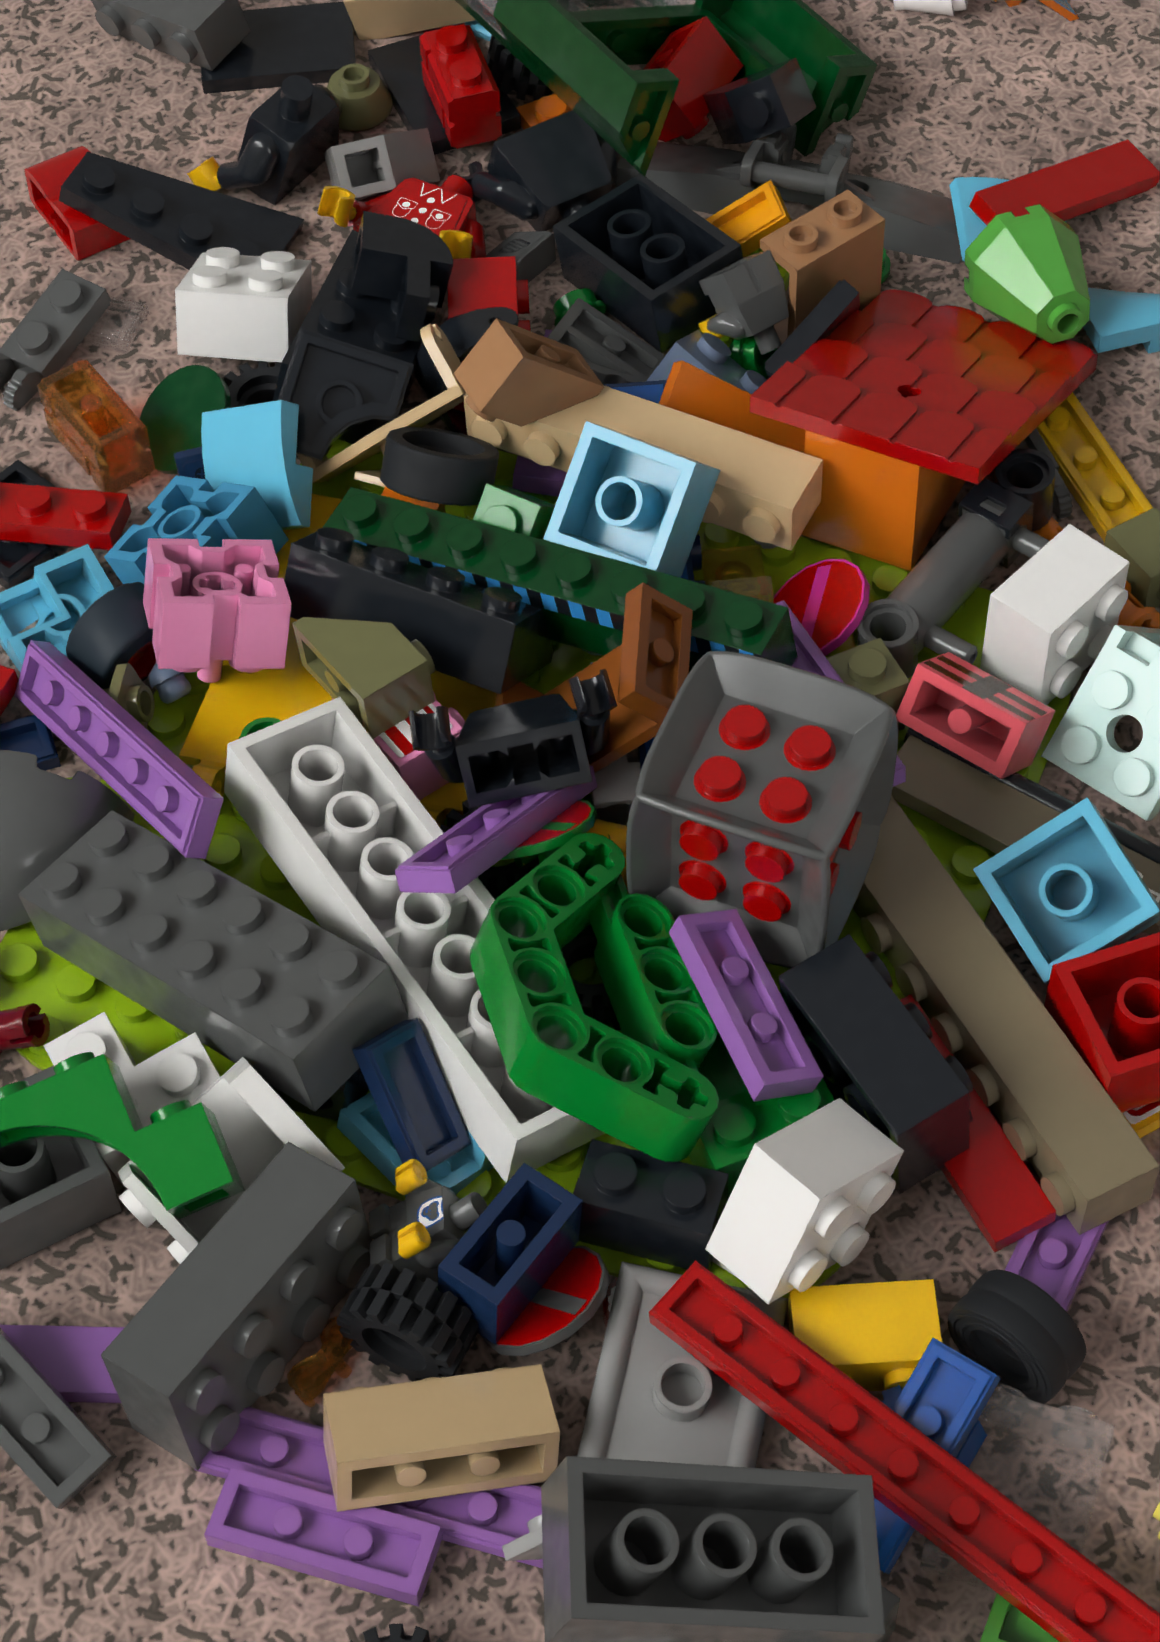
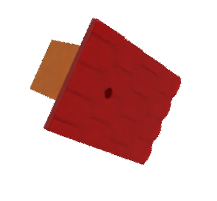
(910, 410)

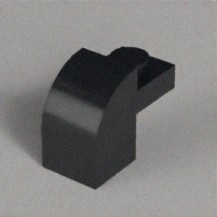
(402, 264)

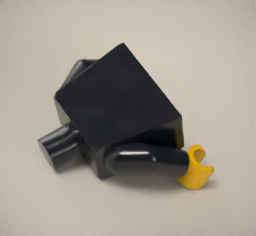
(280, 142)

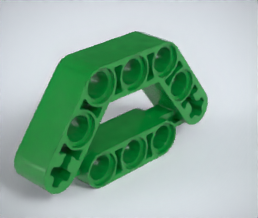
(627, 1083)

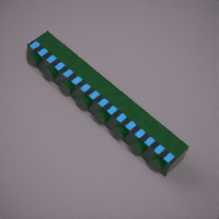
(574, 588)

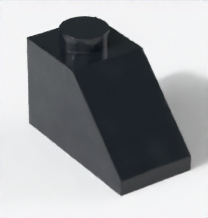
(760, 103)

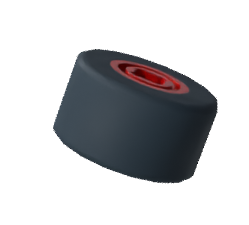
(112, 634)

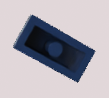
(511, 1250)

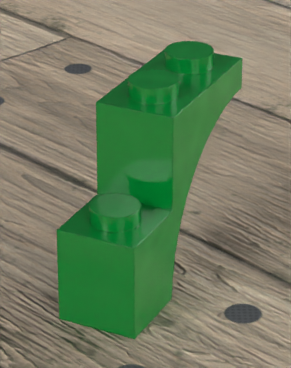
(89, 1100)

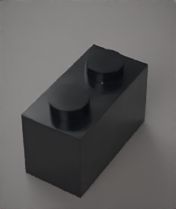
(649, 1205)

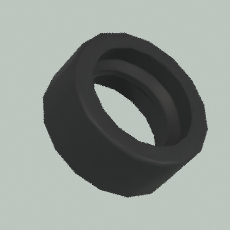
(438, 465)

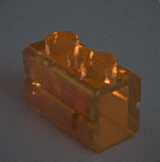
(96, 426)

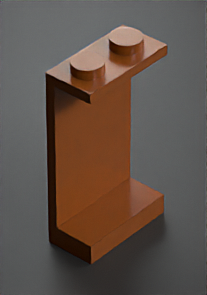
(642, 672)

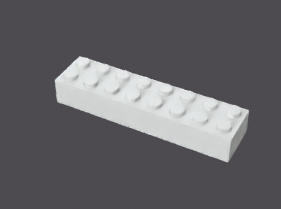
(337, 831)

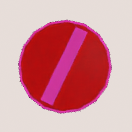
(827, 600)

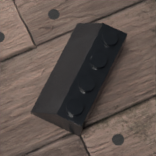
(467, 629)

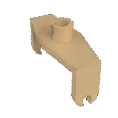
(446, 364)

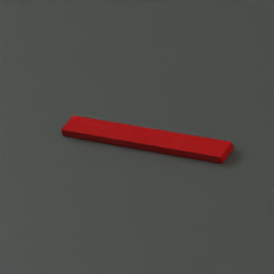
(907, 1468)

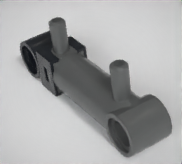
(990, 530)

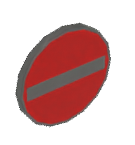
(559, 1306)

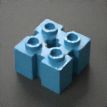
(195, 511)

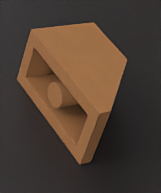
(524, 375)

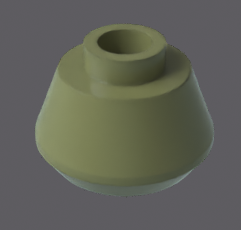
(362, 97)

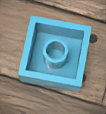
(631, 501)
(1068, 889)

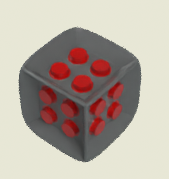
(763, 801)

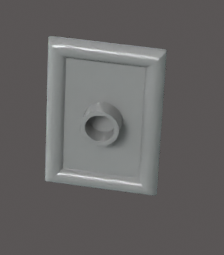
(657, 1397)

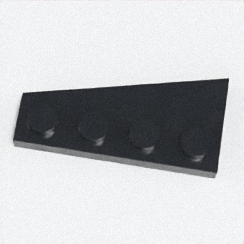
(173, 214)

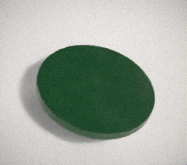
(176, 411)

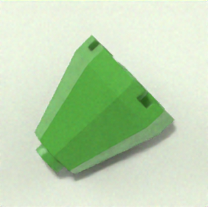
(1030, 274)

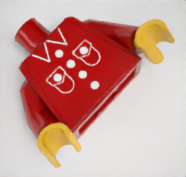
(441, 209)

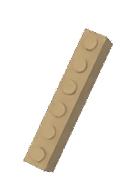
(760, 484)

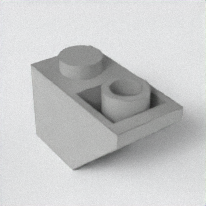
(382, 162)

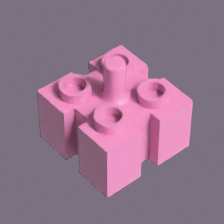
(216, 606)

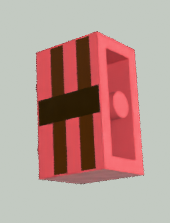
(974, 714)

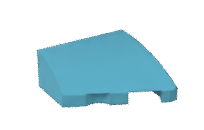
(1123, 320)
(55, 598)

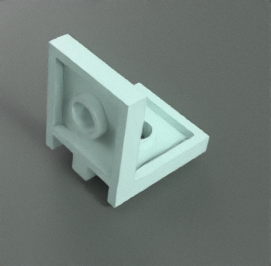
(1117, 685)

